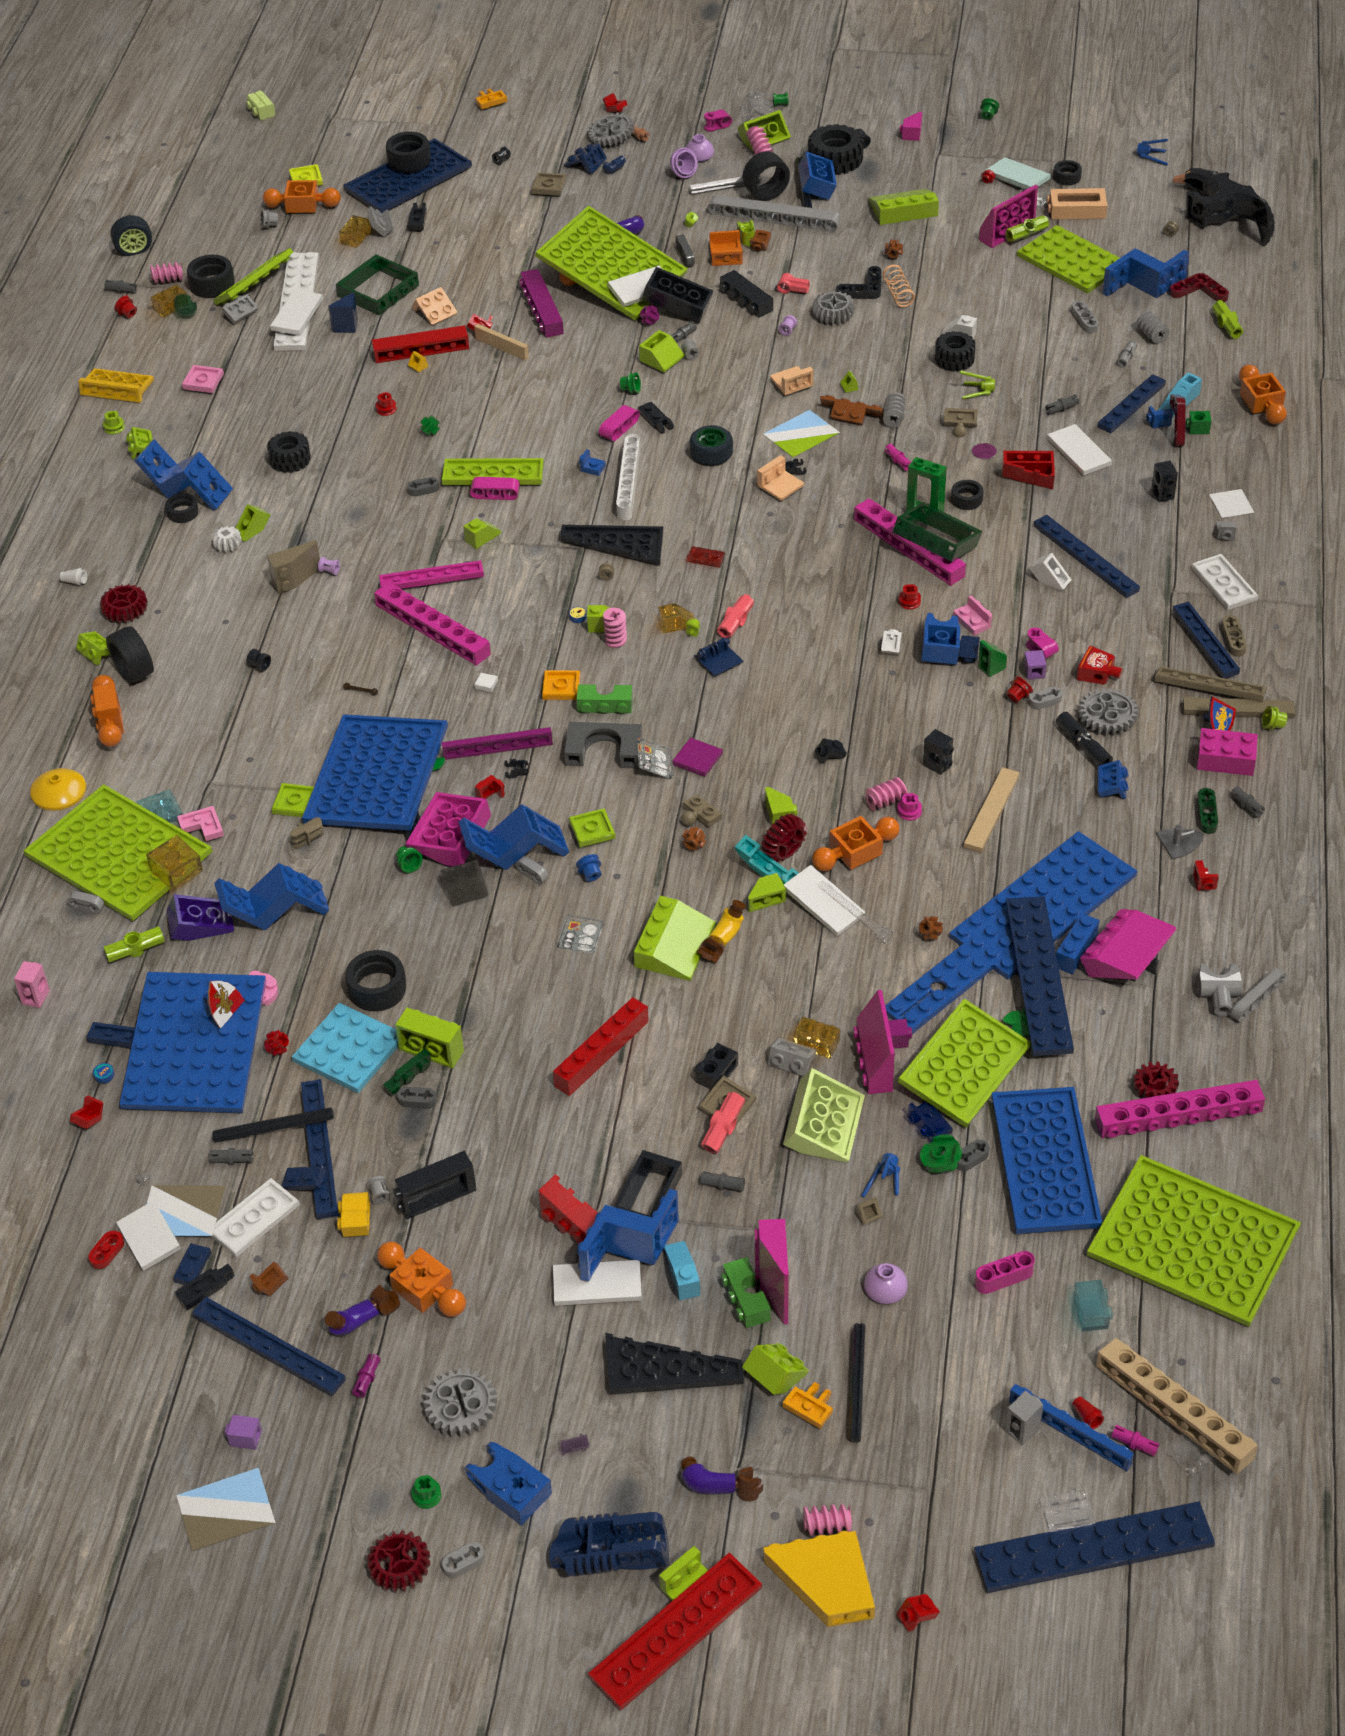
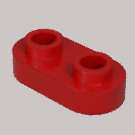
(104, 1249)

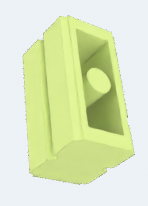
(260, 105)

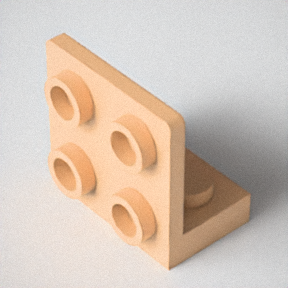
(435, 306)
(793, 379)
(776, 480)

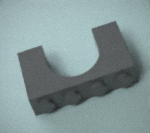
(584, 734)

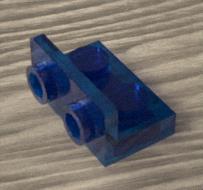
(928, 1120)

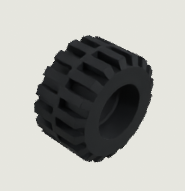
(955, 351)
(289, 451)

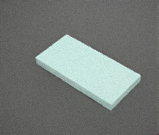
(1018, 173)

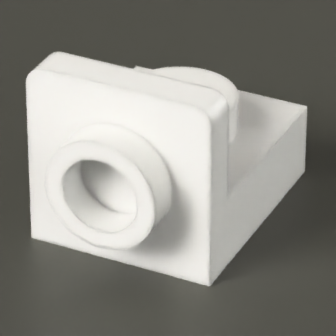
(891, 642)

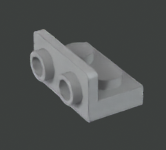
(380, 222)
(239, 309)
(791, 1056)

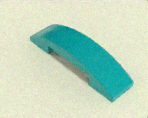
(760, 862)

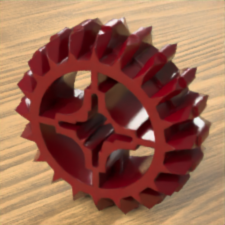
(123, 603)
(784, 837)
(391, 1551)

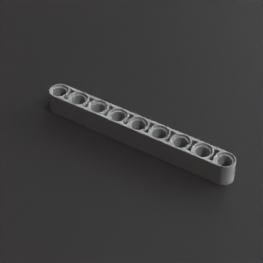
(774, 213)

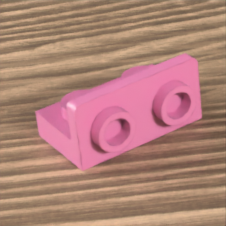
(974, 616)

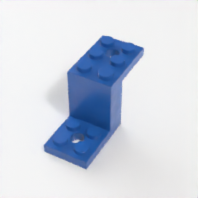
(1145, 272)
(174, 477)
(513, 837)
(271, 896)
(628, 1234)

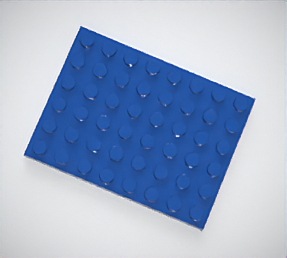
(376, 772)
(181, 1053)

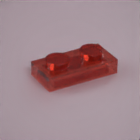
(706, 557)

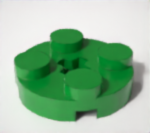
(944, 1162)

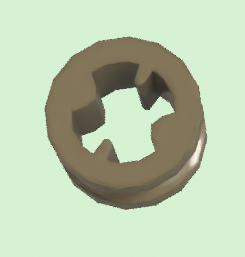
(1173, 226)
(607, 568)

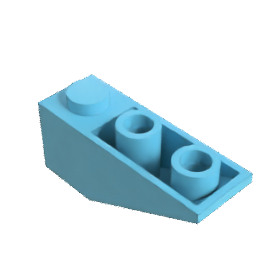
(1188, 387)

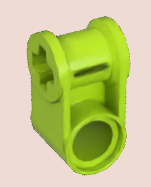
(746, 232)

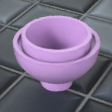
(701, 147)
(687, 162)
(885, 1288)

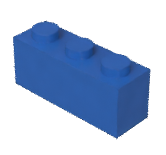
(1076, 942)

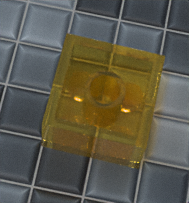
(174, 862)

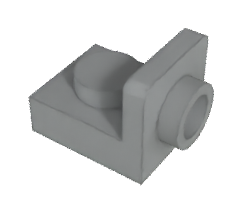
(1225, 530)

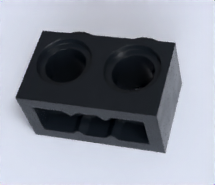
(1164, 481)
(717, 1063)

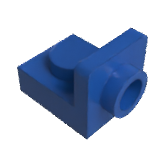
(591, 465)

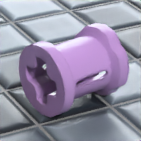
(788, 323)
(323, 562)

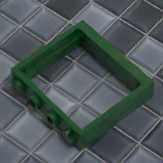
(368, 269)
(906, 528)

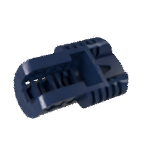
(605, 1543)

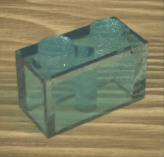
(1092, 1305)

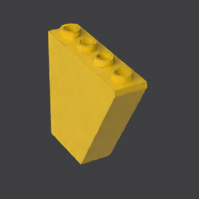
(825, 1576)

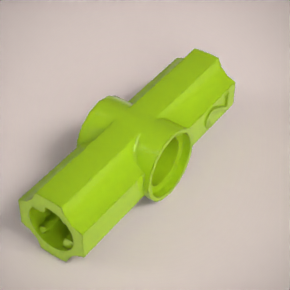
(1027, 228)
(1227, 319)
(133, 944)

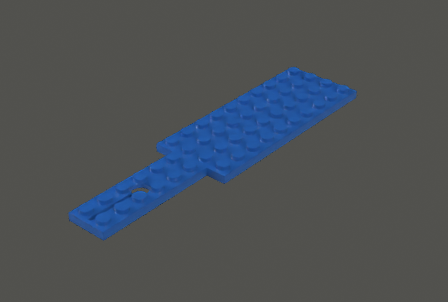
(1074, 882)

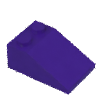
(197, 918)

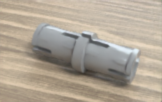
(1127, 354)

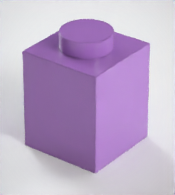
(1035, 664)
(243, 1432)

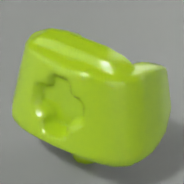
(690, 219)
(693, 627)

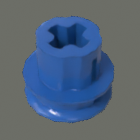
(589, 866)

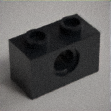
(938, 752)

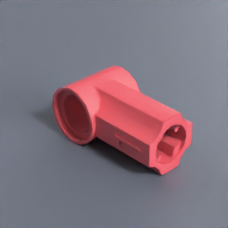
(789, 283)

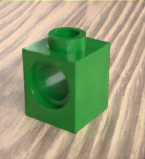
(1199, 422)

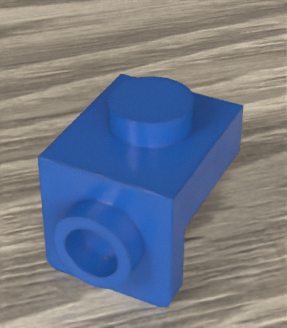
(1159, 418)

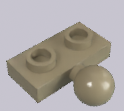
(960, 418)
(699, 809)

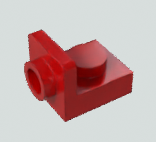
(1202, 878)

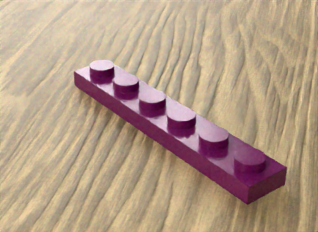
(497, 743)

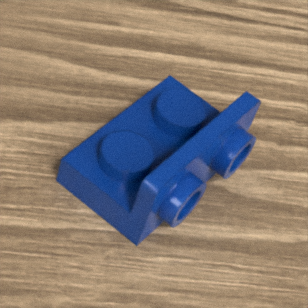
(1112, 779)

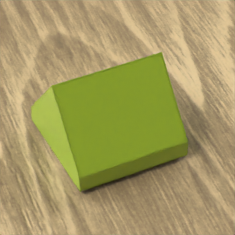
(849, 383)

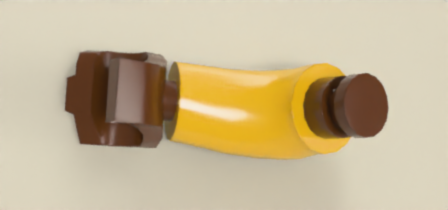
(724, 932)

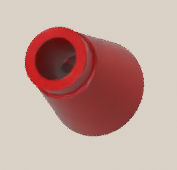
(1088, 1413)

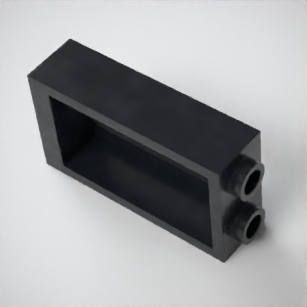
(646, 1164)
(434, 1185)

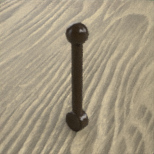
(347, 686)

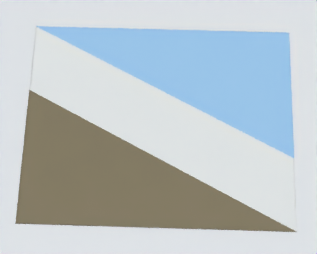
(188, 1208)
(225, 1509)

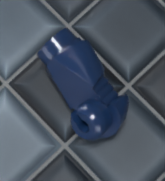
(615, 164)

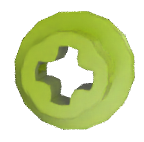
(113, 423)
(1273, 718)

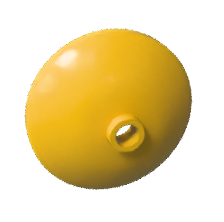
(58, 789)

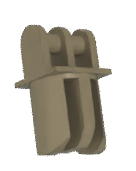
(306, 833)

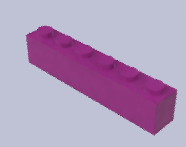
(541, 303)

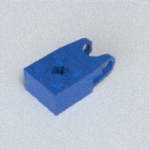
(941, 640)
(510, 1483)

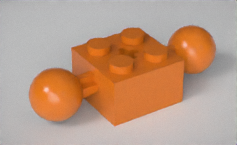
(301, 196)
(1263, 393)
(107, 711)
(855, 843)
(421, 1279)

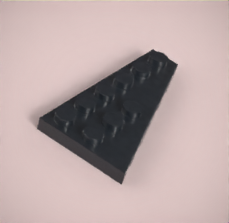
(628, 541)
(659, 1367)

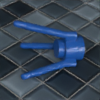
(1144, 149)
(887, 1166)

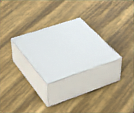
(486, 682)

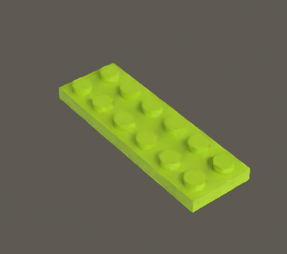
(253, 277)
(463, 470)

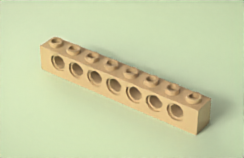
(1177, 1405)

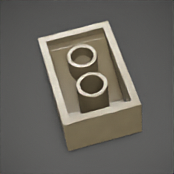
(293, 566)

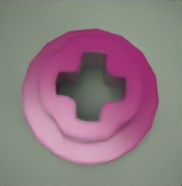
(909, 807)

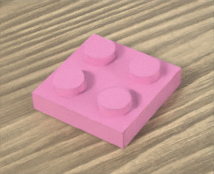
(202, 379)

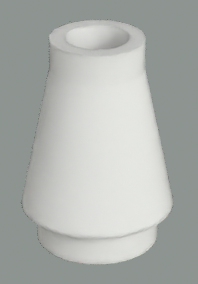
(74, 576)

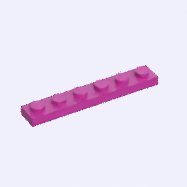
(434, 575)

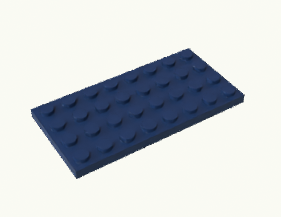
(387, 188)

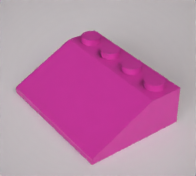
(1008, 214)
(439, 830)
(1126, 945)
(875, 1046)
(772, 1264)

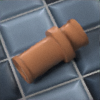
(640, 133)

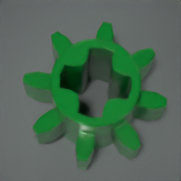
(430, 425)

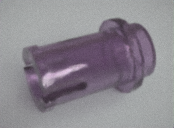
(575, 1444)

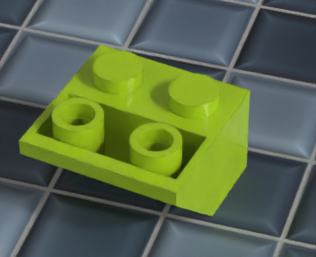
(660, 351)
(775, 1367)

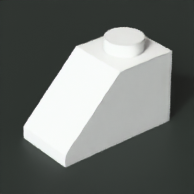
(964, 324)
(1050, 572)

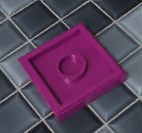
(697, 757)

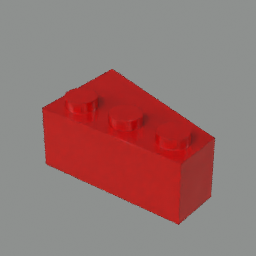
(565, 1210)

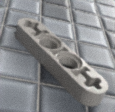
(1258, 994)

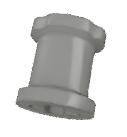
(690, 350)
(378, 1189)

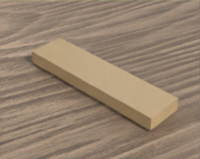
(501, 342)

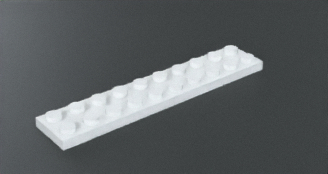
(299, 275)

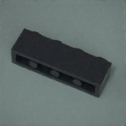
(746, 293)

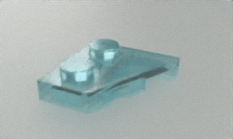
(163, 805)

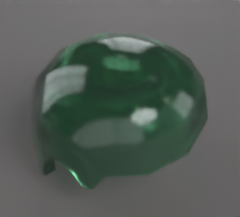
(184, 306)

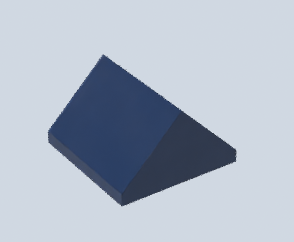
(344, 315)

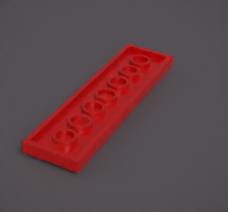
(674, 1631)

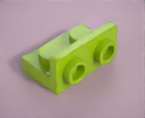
(138, 440)
(92, 646)
(682, 1573)

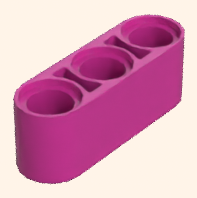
(619, 423)
(494, 488)
(997, 1279)

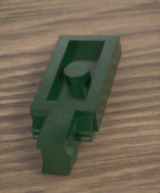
(408, 1071)

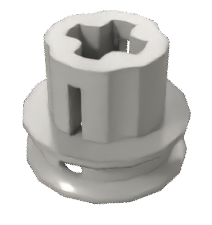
(268, 219)

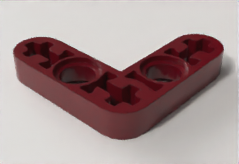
(1202, 282)
(1178, 405)

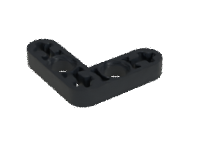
(866, 289)

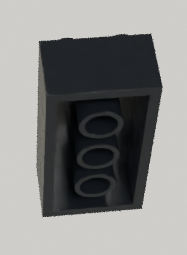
(677, 294)

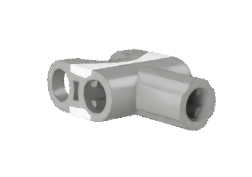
(1220, 987)

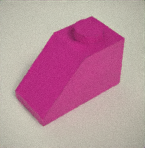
(911, 127)

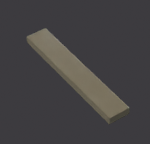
(1210, 683)
(1243, 707)

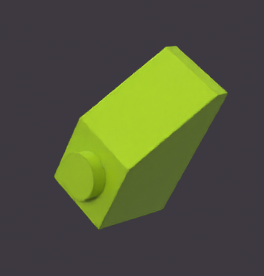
(252, 522)
(479, 532)
(595, 618)
(778, 804)
(766, 893)

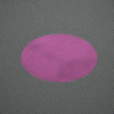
(984, 451)

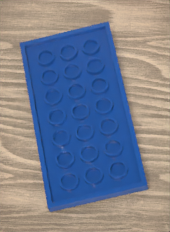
(1046, 1160)

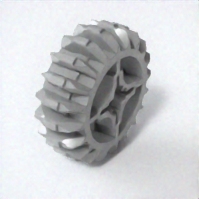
(833, 307)

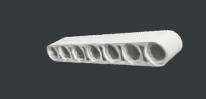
(628, 477)

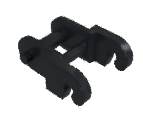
(792, 469)
(518, 771)

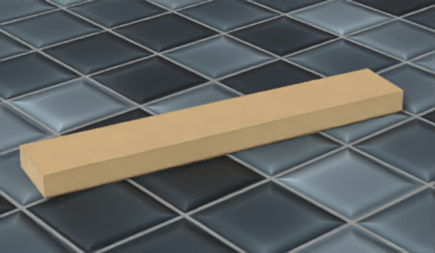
(991, 810)

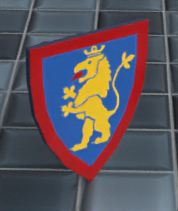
(1220, 715)

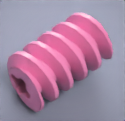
(758, 140)
(166, 272)
(615, 627)
(884, 793)
(827, 1519)

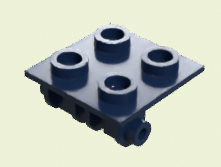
(718, 657)

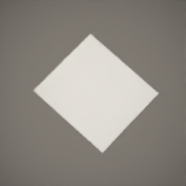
(1231, 503)

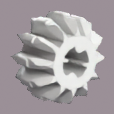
(226, 539)

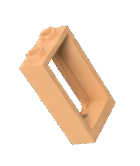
(1077, 203)

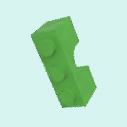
(616, 702)
(751, 1308)

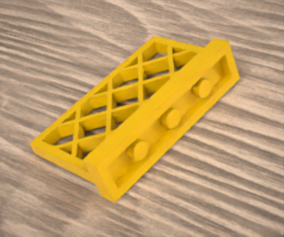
(111, 389)

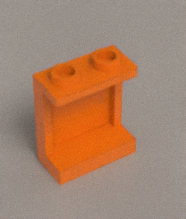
(725, 248)

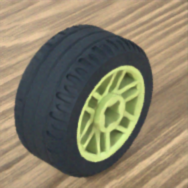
(131, 235)

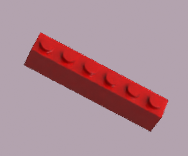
(424, 343)
(600, 1046)

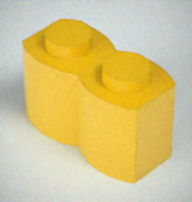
(354, 1214)

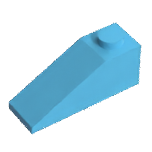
(683, 1270)

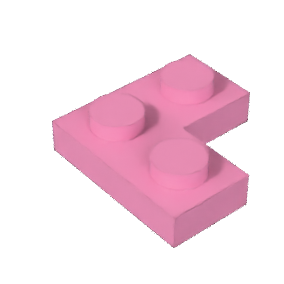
(203, 819)

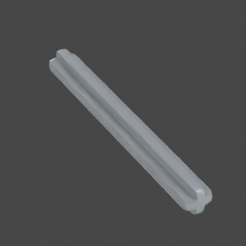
(716, 185)

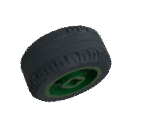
(711, 445)

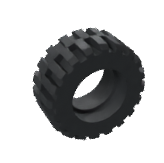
(839, 144)

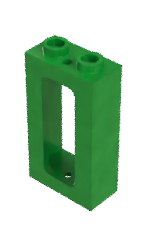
(929, 470)

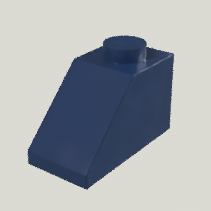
(969, 648)

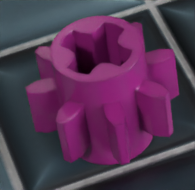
(649, 315)

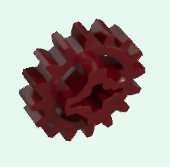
(1155, 1080)

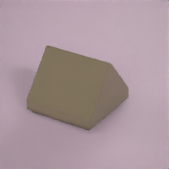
(868, 1210)

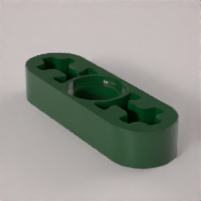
(1203, 816)

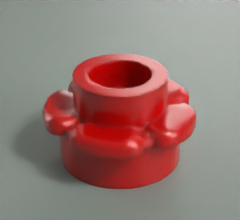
(988, 176)

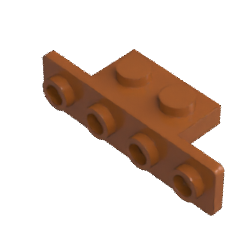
(849, 411)

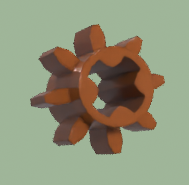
(893, 248)
(693, 838)
(930, 928)

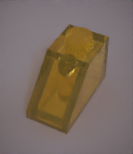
(673, 617)

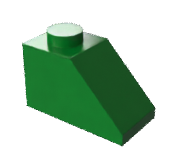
(991, 658)

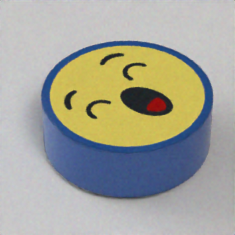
(577, 614)

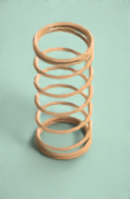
(888, 282)

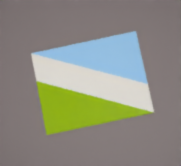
(801, 433)

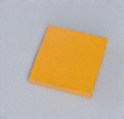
(560, 684)

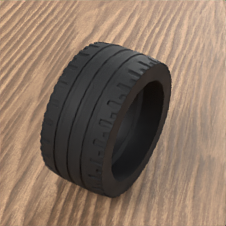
(408, 152)
(775, 185)
(207, 266)
(129, 654)
(371, 963)

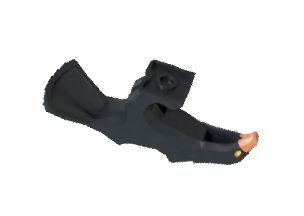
(1224, 201)

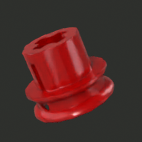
(125, 307)
(390, 404)
(909, 597)
(1018, 689)

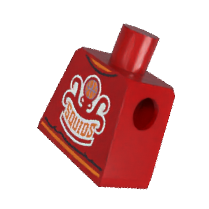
(1097, 667)

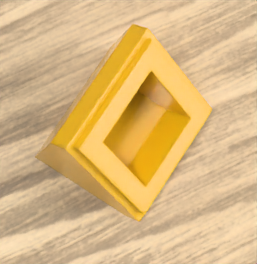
(417, 362)

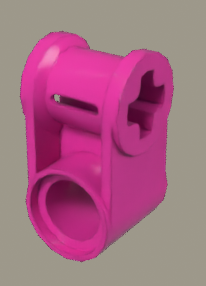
(717, 120)
(1039, 640)

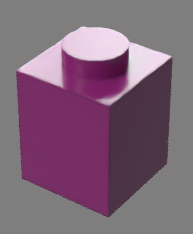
(900, 1033)

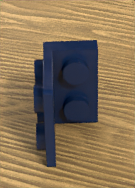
(590, 156)

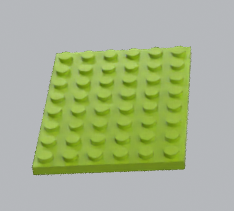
(600, 250)
(105, 849)
(1194, 1240)

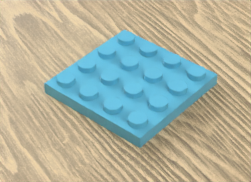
(347, 1048)

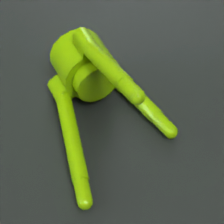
(986, 384)

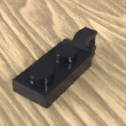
(204, 1286)

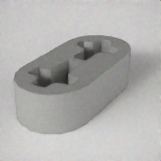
(1045, 698)
(532, 870)
(85, 902)
(463, 1560)

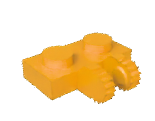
(490, 99)
(807, 1406)

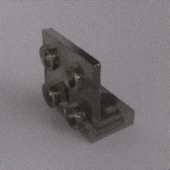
(464, 883)

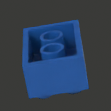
(817, 175)

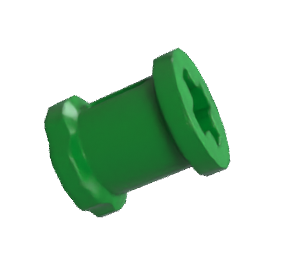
(779, 99)

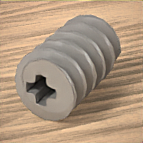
(1152, 327)
(894, 410)

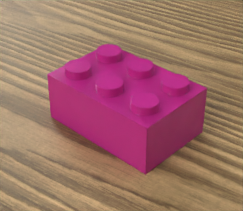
(1227, 751)

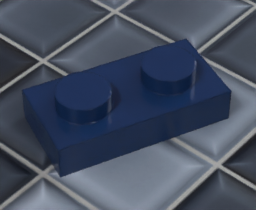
(303, 1178)
(192, 1263)

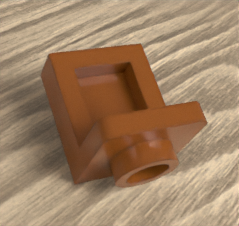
(760, 240)
(269, 1280)

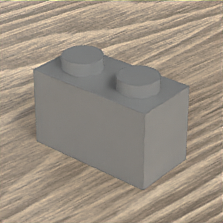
(1024, 1417)

